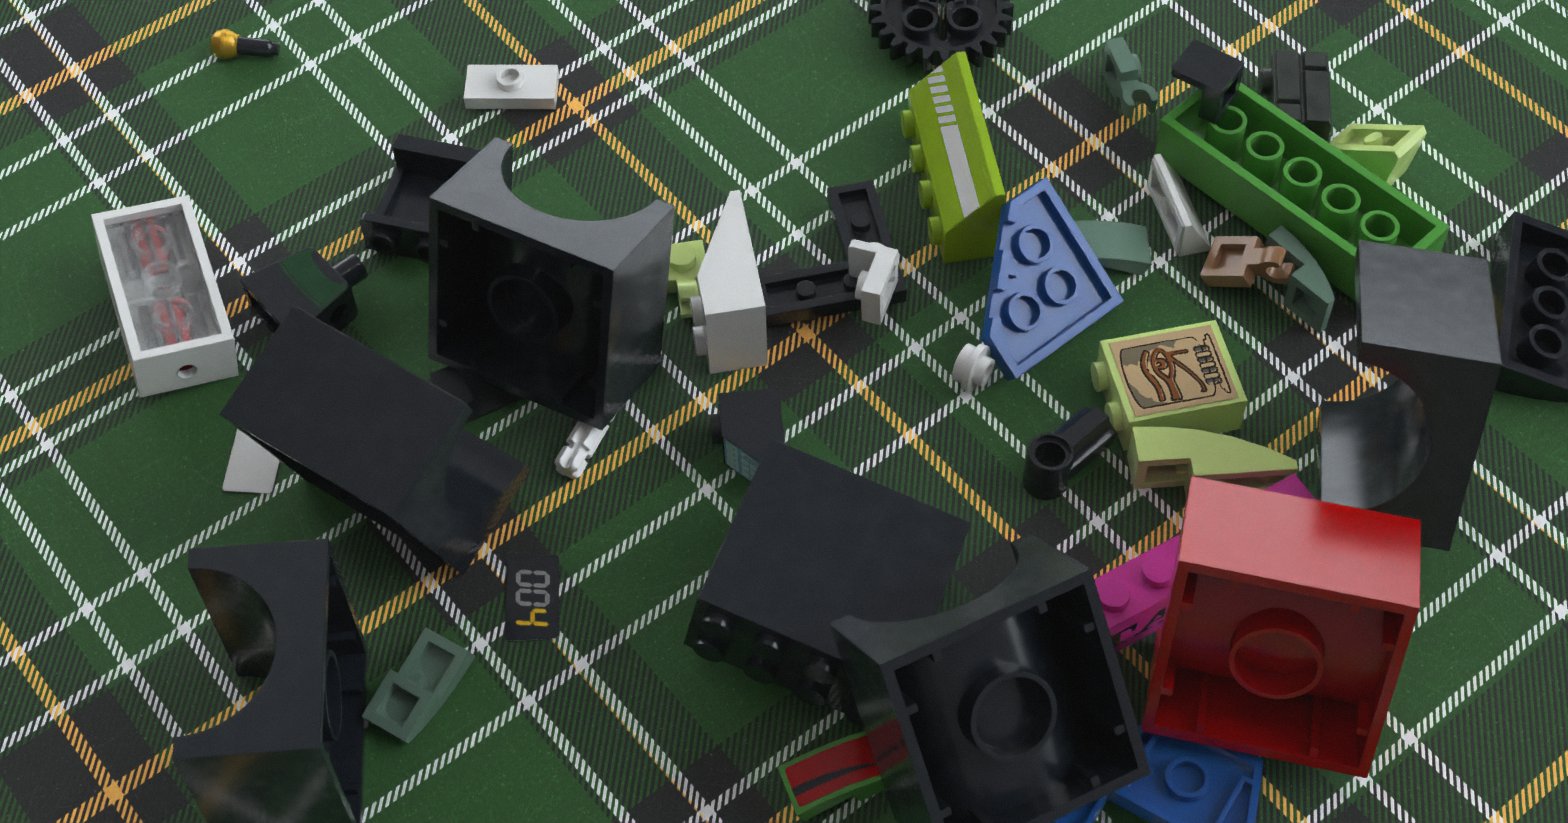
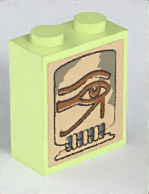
(1169, 381)

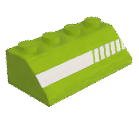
(954, 162)

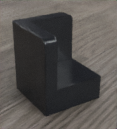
(1213, 73)

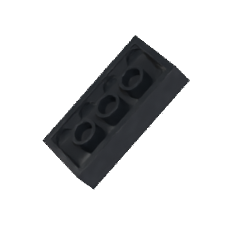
(1531, 308)

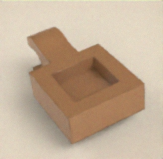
(1238, 259)

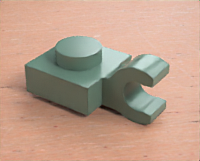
(1122, 76)

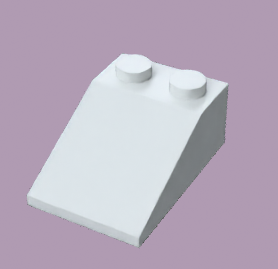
(730, 302)

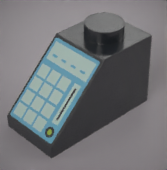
(746, 426)

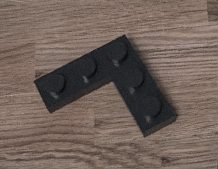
(829, 287)

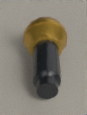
(227, 44)

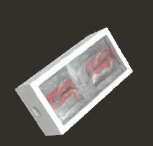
(165, 296)

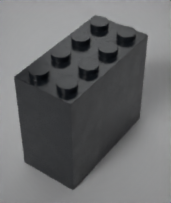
(808, 553)

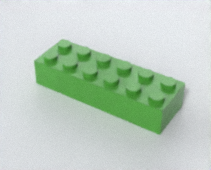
(1286, 175)

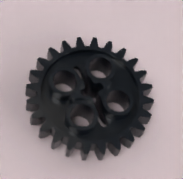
(912, 29)

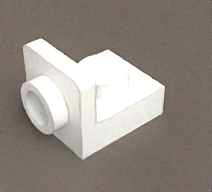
(877, 277)

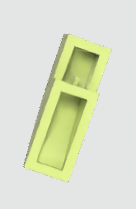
(1173, 455)

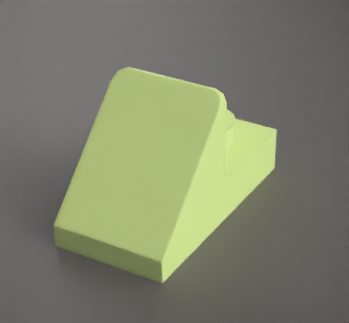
(1381, 147)

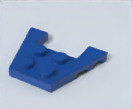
(1186, 785)

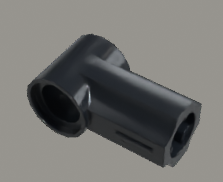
(1066, 452)

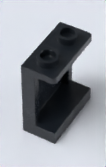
(402, 215)

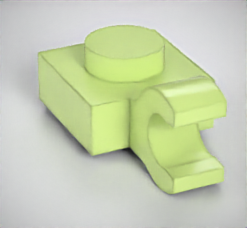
(683, 271)

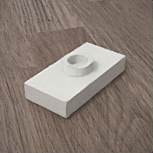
(511, 87)

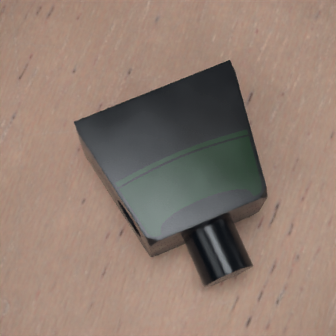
(307, 283)

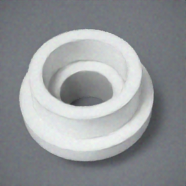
(973, 367)

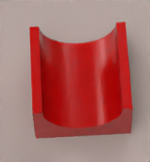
(1284, 626)

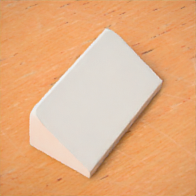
(1176, 209)

